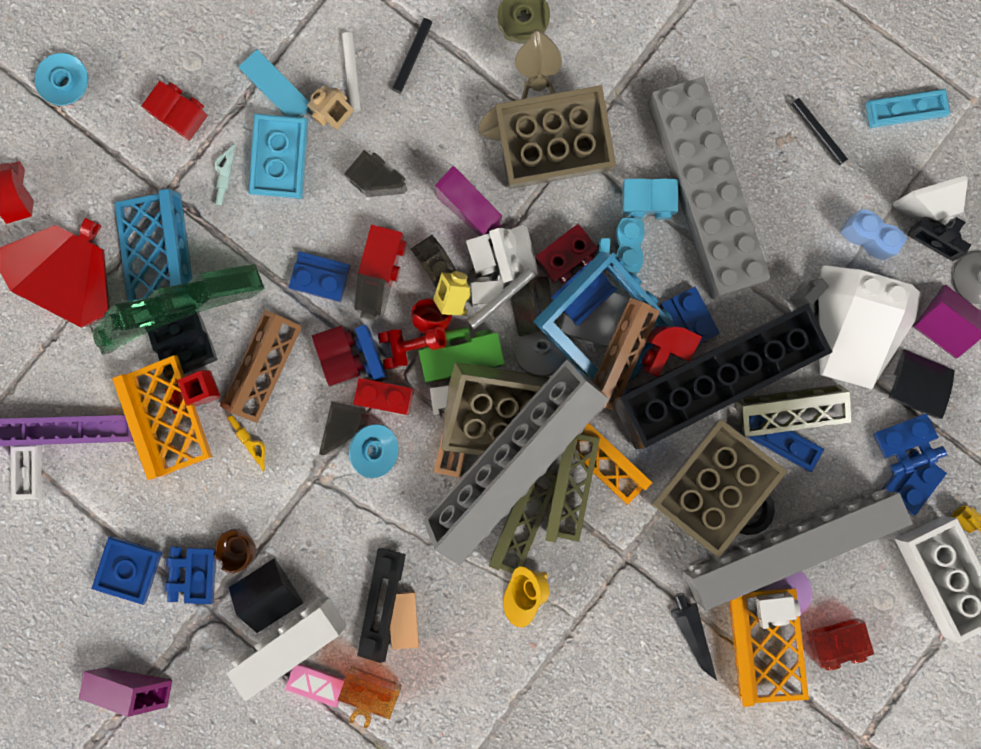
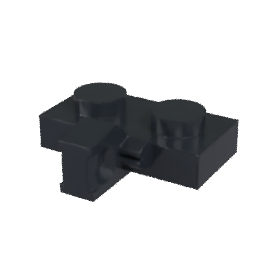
(941, 238)

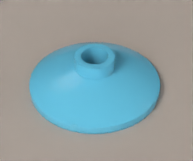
(54, 71)
(383, 452)

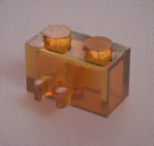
(369, 695)

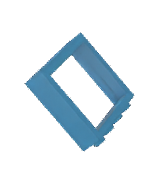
(630, 284)

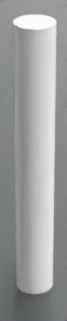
(351, 71)

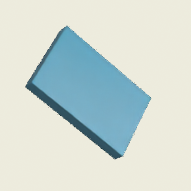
(278, 156)

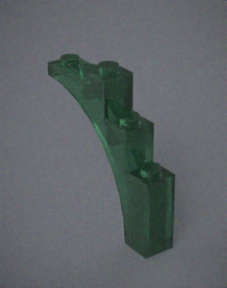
(167, 304)

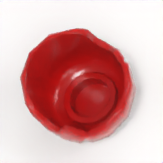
(427, 316)

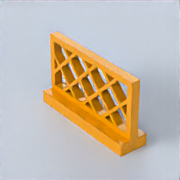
(144, 430)
(745, 654)

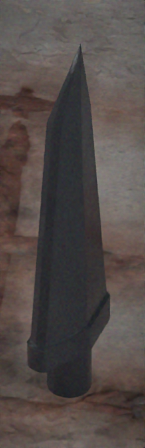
(690, 624)

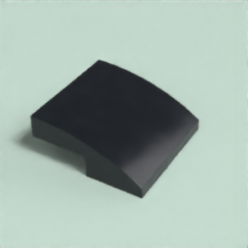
(187, 340)
(922, 384)

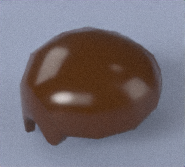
(235, 550)

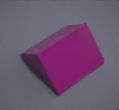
(951, 322)

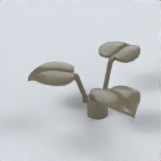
(536, 61)

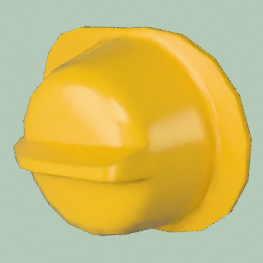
(524, 595)

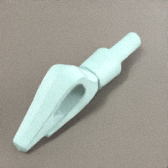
(223, 179)

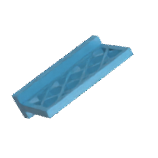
(173, 240)

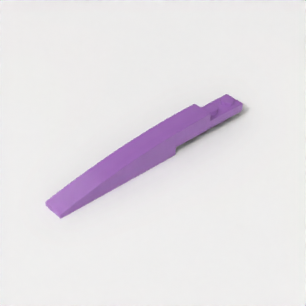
(64, 430)

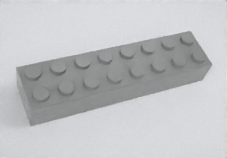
(708, 188)
(514, 462)
(796, 547)

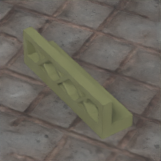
(793, 400)
(562, 490)
(513, 522)

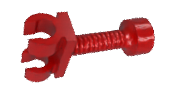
(434, 339)

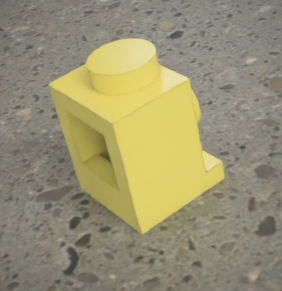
(452, 293)

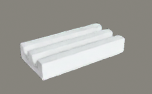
(29, 452)

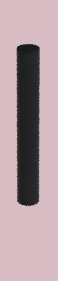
(412, 55)
(819, 131)

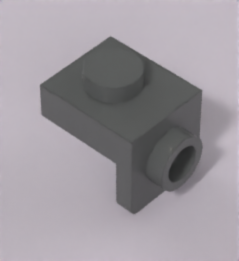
(809, 292)

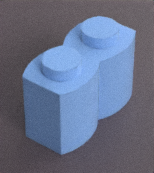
(877, 238)

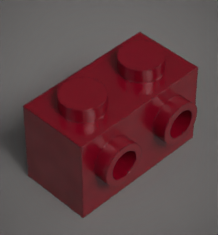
(566, 254)

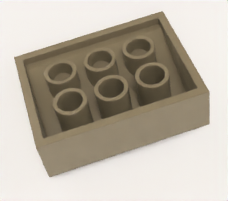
(555, 137)
(483, 405)
(718, 487)

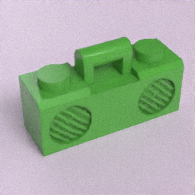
(480, 351)

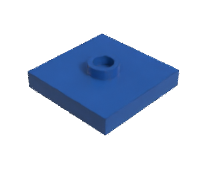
(127, 570)

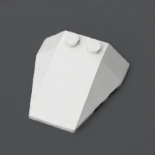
(863, 322)

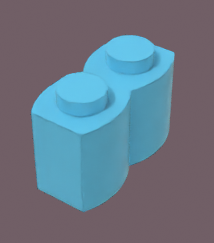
(650, 197)
(627, 242)

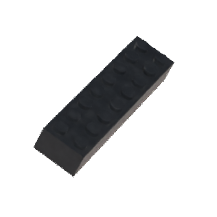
(721, 376)

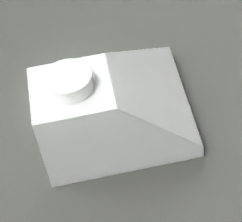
(935, 202)

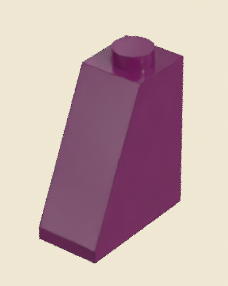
(467, 202)
(124, 691)

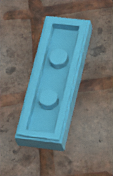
(274, 85)
(907, 108)

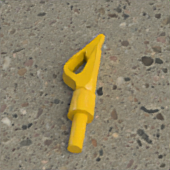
(250, 444)

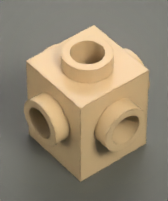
(329, 107)

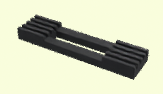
(373, 643)

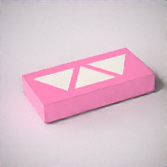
(315, 684)

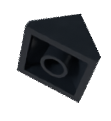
(264, 596)

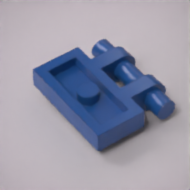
(906, 436)
(199, 575)

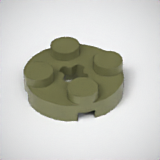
(516, 30)

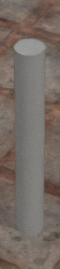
(501, 298)

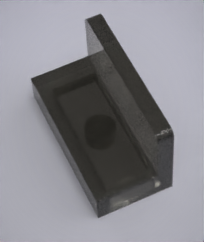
(530, 303)

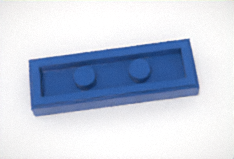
(787, 445)

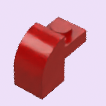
(14, 198)
(668, 341)
(195, 389)

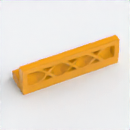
(620, 462)

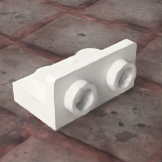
(513, 252)

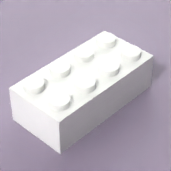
(946, 575)
(283, 651)

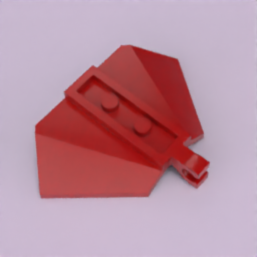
(59, 272)

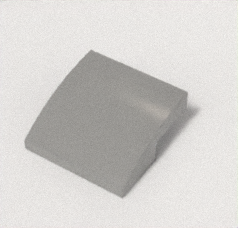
(600, 323)

